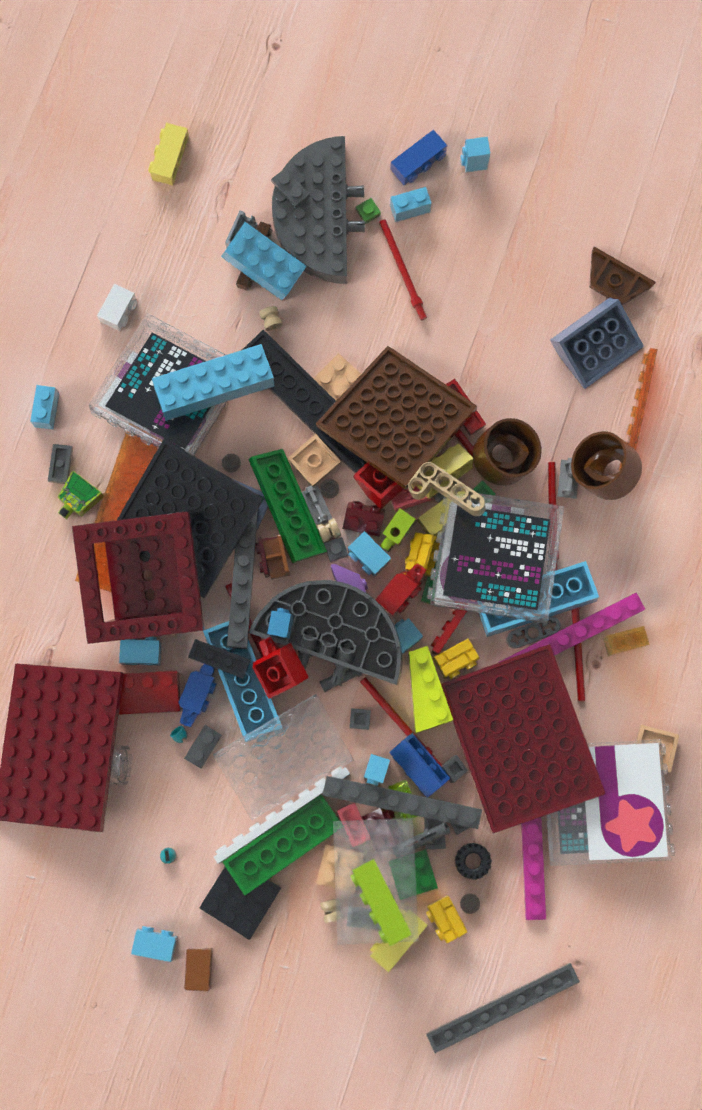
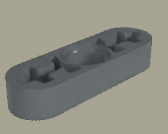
(548, 632)

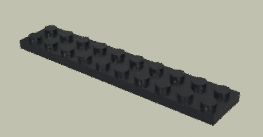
(302, 395)

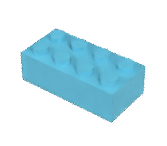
(263, 261)

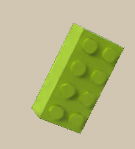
(383, 906)

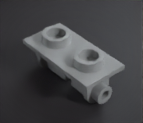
(567, 484)
(316, 505)

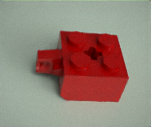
(401, 589)
(278, 668)

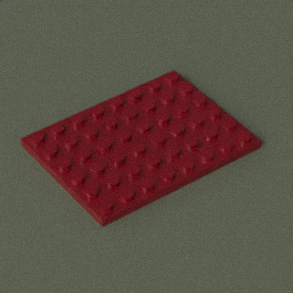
(522, 739)
(59, 746)

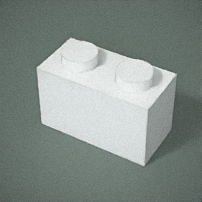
(117, 307)

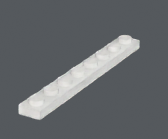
(274, 818)

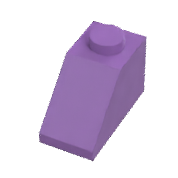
(346, 576)

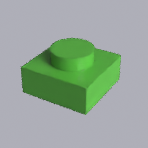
(368, 210)

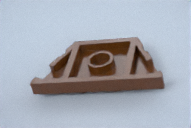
(615, 278)

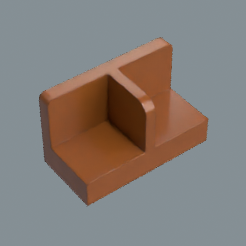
(276, 558)
(198, 969)

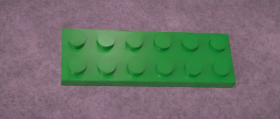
(287, 505)
(281, 845)

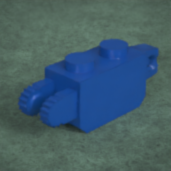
(196, 694)

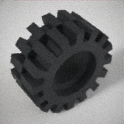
(461, 865)

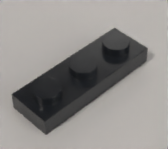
(219, 658)

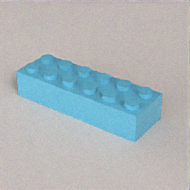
(213, 382)
(571, 589)
(246, 695)

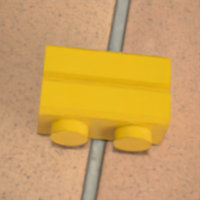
(422, 552)
(456, 658)
(447, 919)

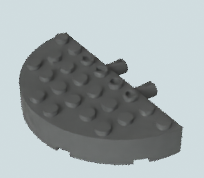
(318, 226)
(338, 626)

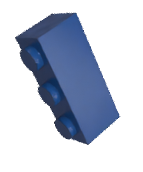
(419, 157)
(419, 765)

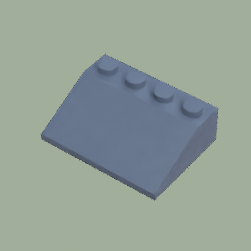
(597, 342)

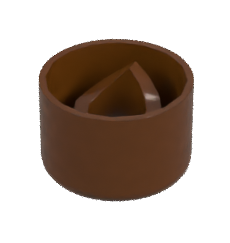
(522, 443)
(592, 458)

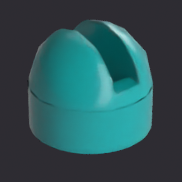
(178, 734)
(172, 855)

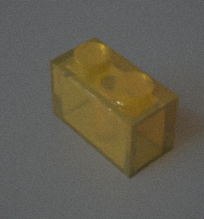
(626, 641)

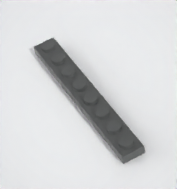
(242, 588)
(402, 802)
(502, 1007)

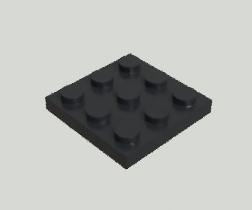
(234, 909)

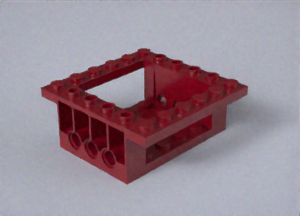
(174, 579)

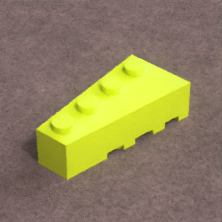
(428, 698)

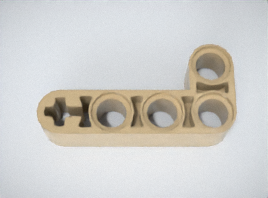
(449, 492)

